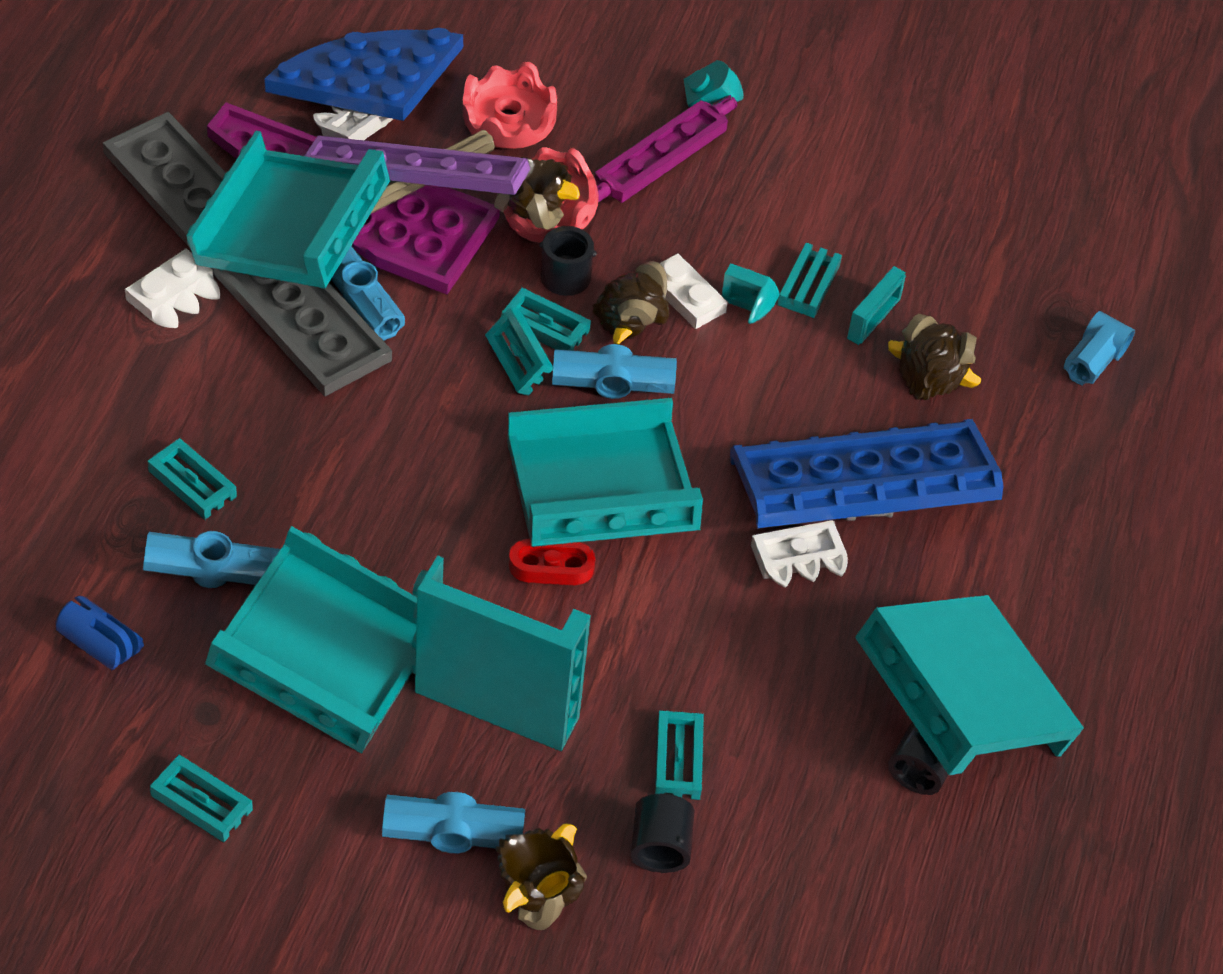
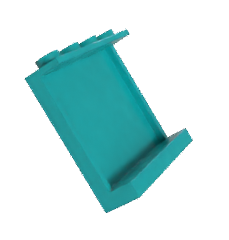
(286, 214)
(601, 472)
(322, 640)
(498, 661)
(966, 679)

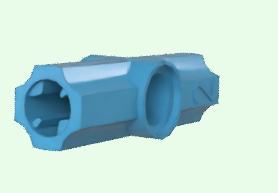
(362, 291)
(614, 371)
(192, 558)
(450, 822)

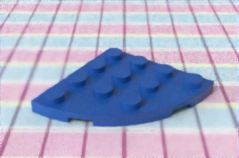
(369, 71)

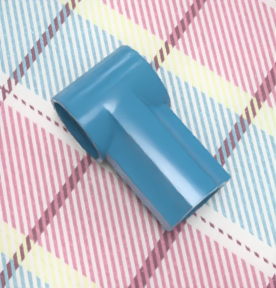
(1101, 343)

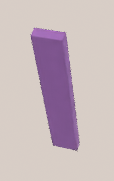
(430, 165)

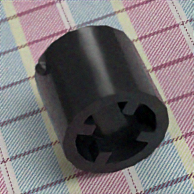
(567, 260)
(916, 765)
(662, 833)

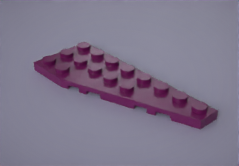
(418, 237)

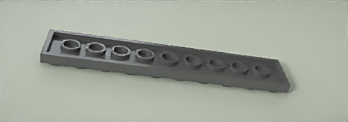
(305, 321)

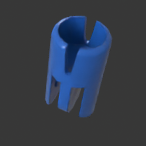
(98, 633)

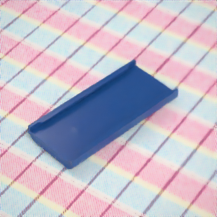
(867, 473)

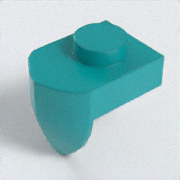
(712, 84)
(749, 291)

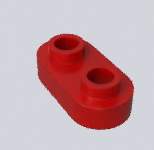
(552, 563)

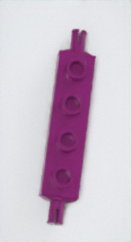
(663, 149)

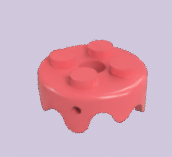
(514, 91)
(576, 212)

